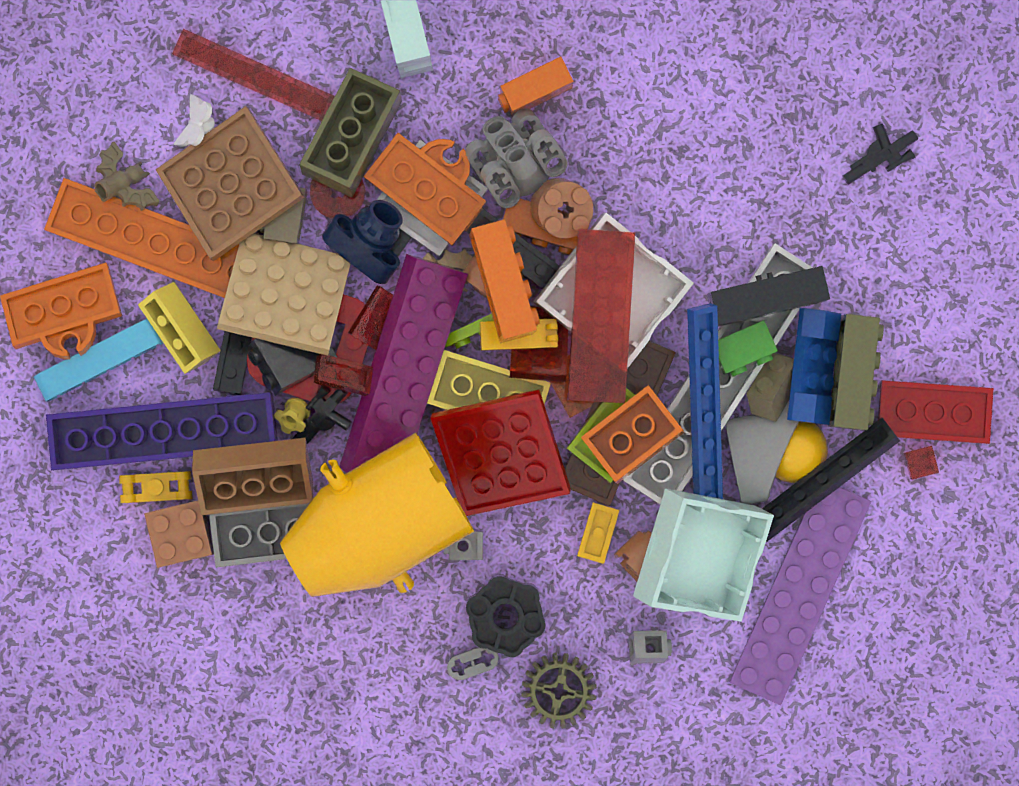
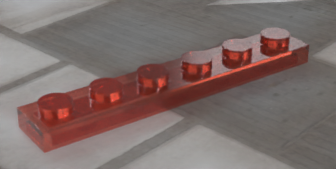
(252, 75)

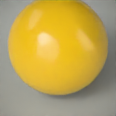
(803, 454)

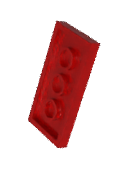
(937, 411)

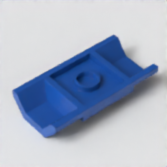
(814, 366)

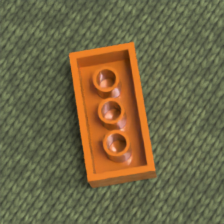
(503, 281)

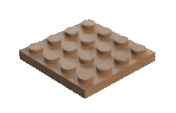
(230, 183)

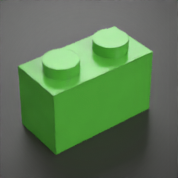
(746, 347)

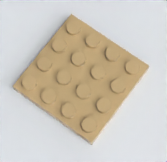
(284, 294)

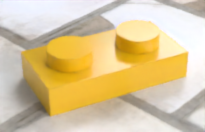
(598, 533)

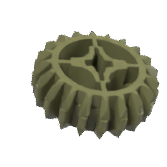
(582, 694)

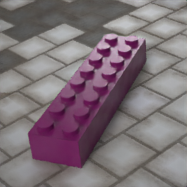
(405, 358)

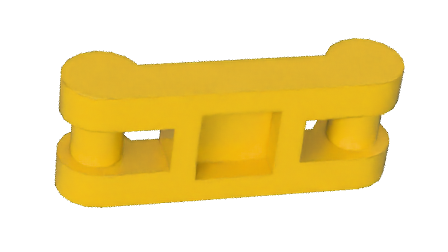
(155, 487)

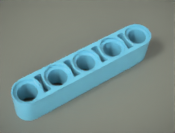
(99, 358)

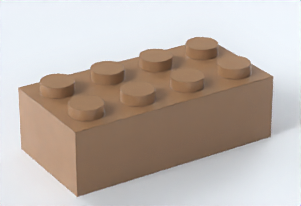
(252, 476)

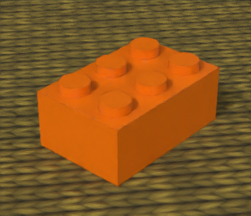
(632, 434)

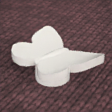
(199, 123)

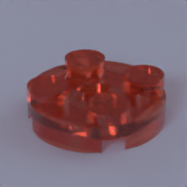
(329, 206)

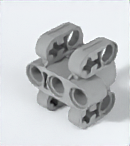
(515, 156)

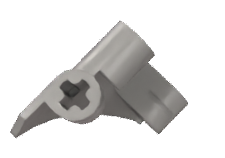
(757, 452)

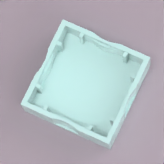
(407, 37)
(702, 555)

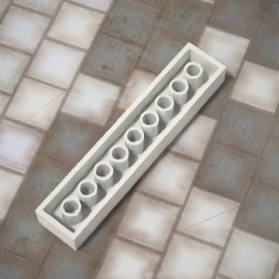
(673, 464)

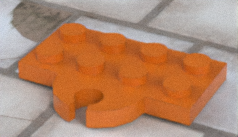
(428, 185)
(62, 310)

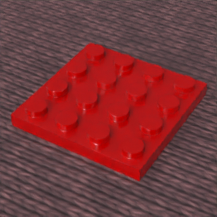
(501, 453)

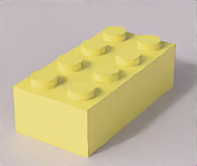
(470, 381)

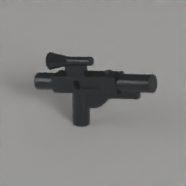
(881, 151)
(325, 416)

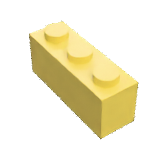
(179, 327)

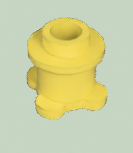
(293, 415)

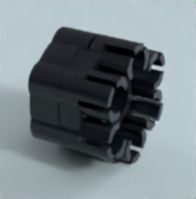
(501, 591)

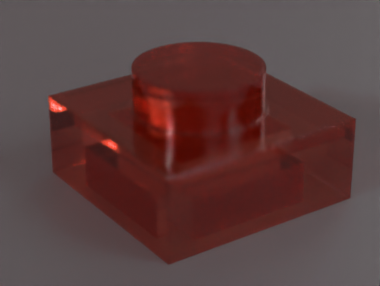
(921, 462)

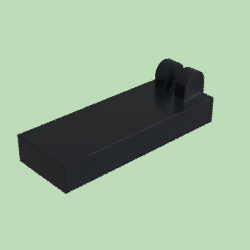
(232, 364)

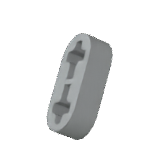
(474, 669)

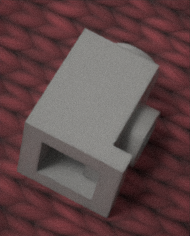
(474, 551)
(657, 639)

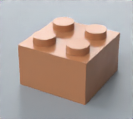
(179, 534)

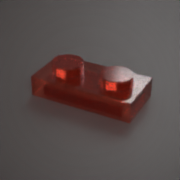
(343, 374)

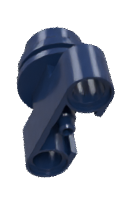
(367, 239)

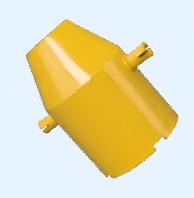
(374, 522)

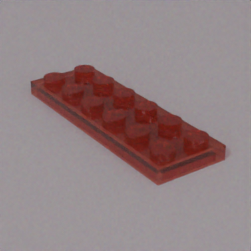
(601, 316)

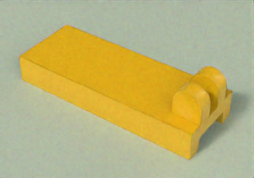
(544, 337)

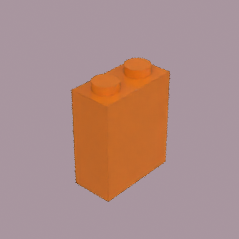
(535, 87)

